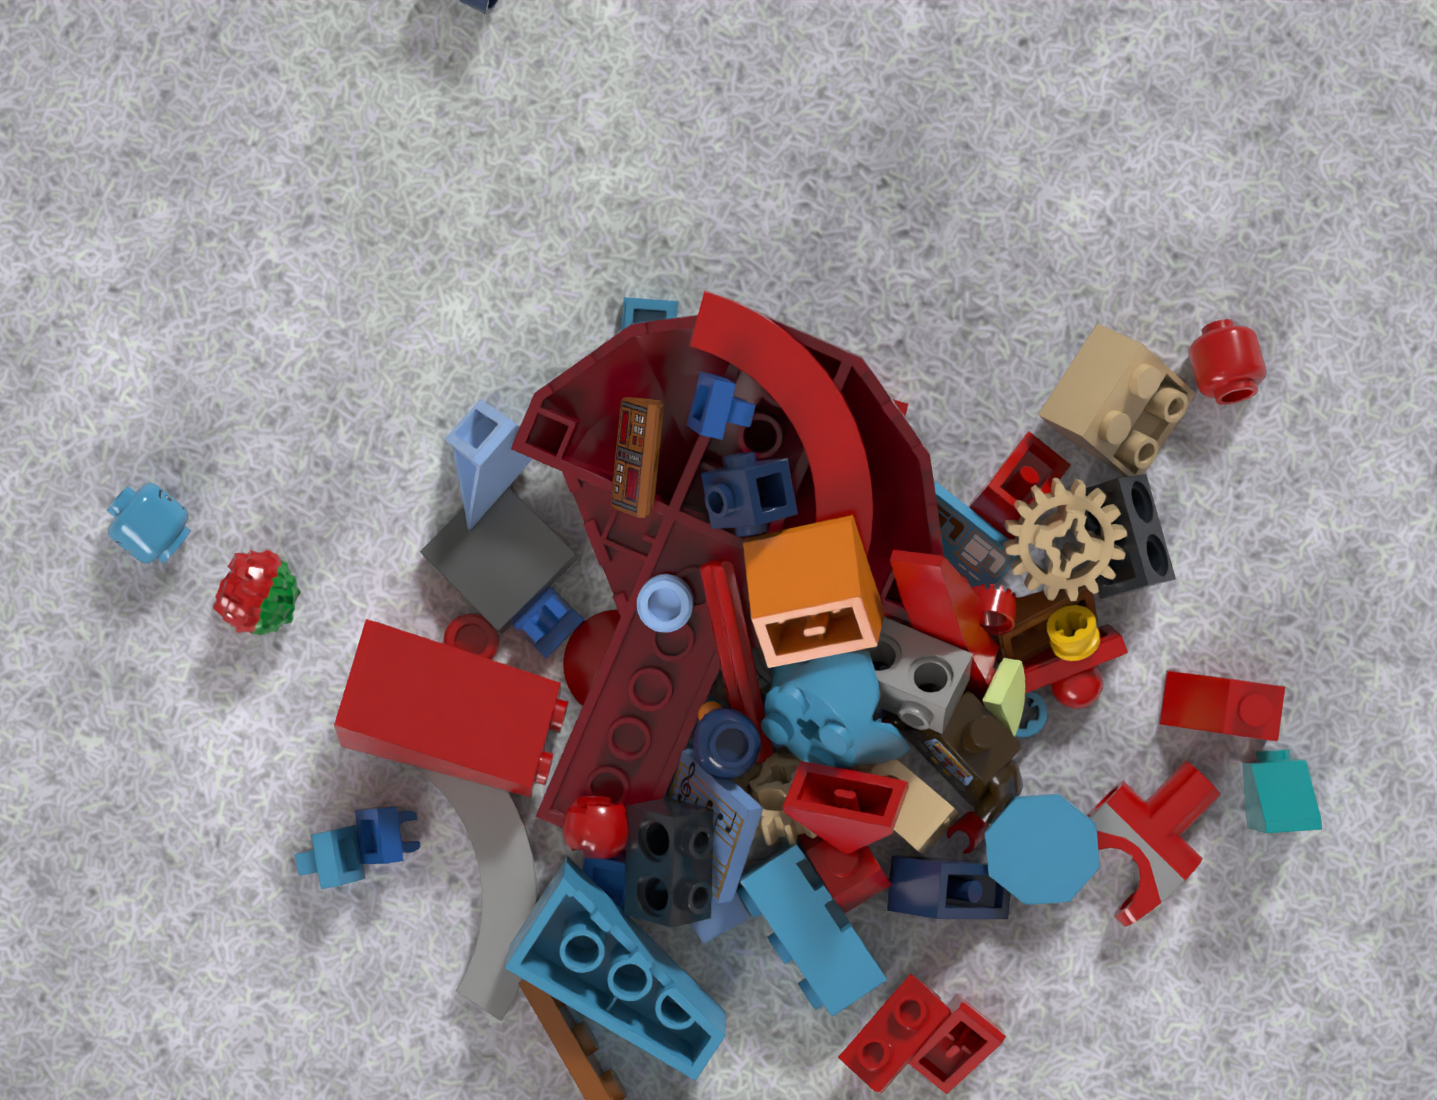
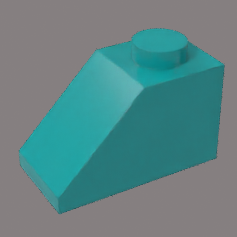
(1279, 794)

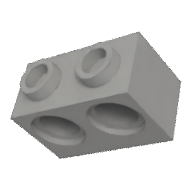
(915, 661)

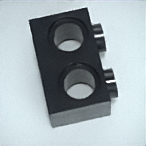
(1145, 547)
(669, 862)

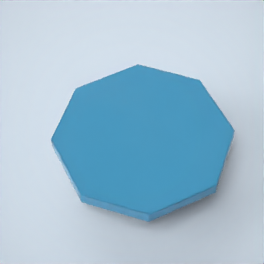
(1042, 849)

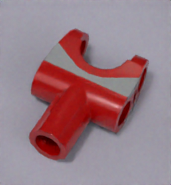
(1152, 835)

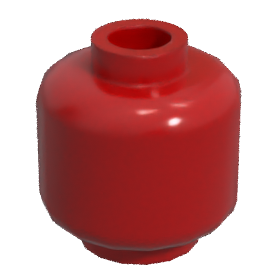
(1227, 362)

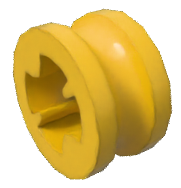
(1085, 639)

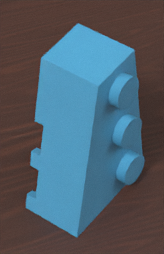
(810, 929)

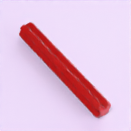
(734, 644)

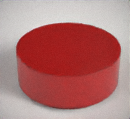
(472, 634)

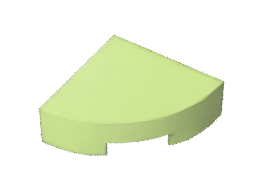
(1007, 694)

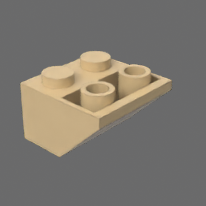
(1117, 402)

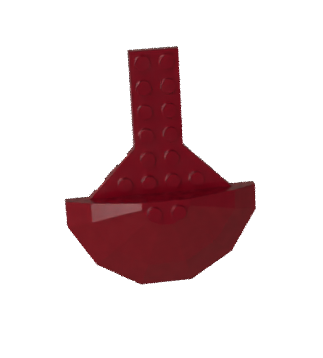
(655, 680)

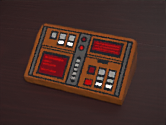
(637, 456)

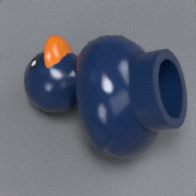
(725, 741)

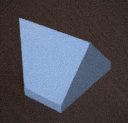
(484, 458)

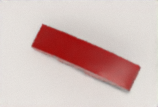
(946, 609)

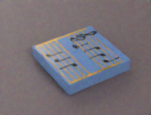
(733, 820)

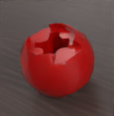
(596, 827)

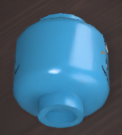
(148, 523)

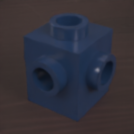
(748, 493)

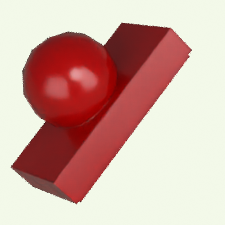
(1074, 682)

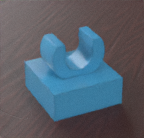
(333, 858)

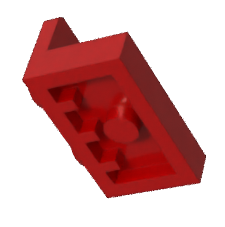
(895, 1034)

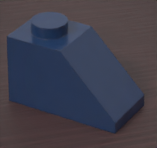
(945, 889)

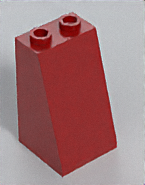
(448, 711)

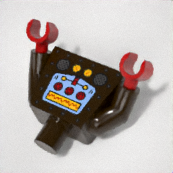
(974, 758)

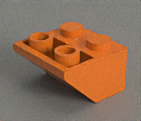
(812, 592)

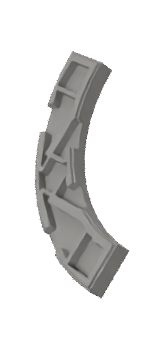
(506, 884)

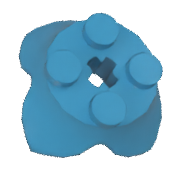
(826, 712)

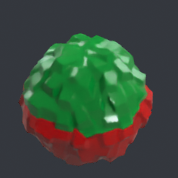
(257, 593)

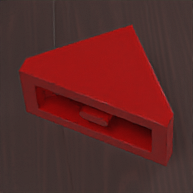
(844, 804)
(957, 1046)

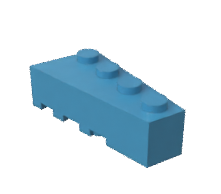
(615, 973)

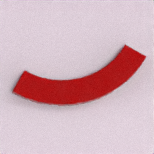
(805, 395)

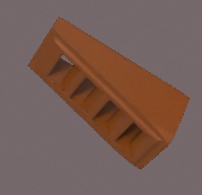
(1030, 629)

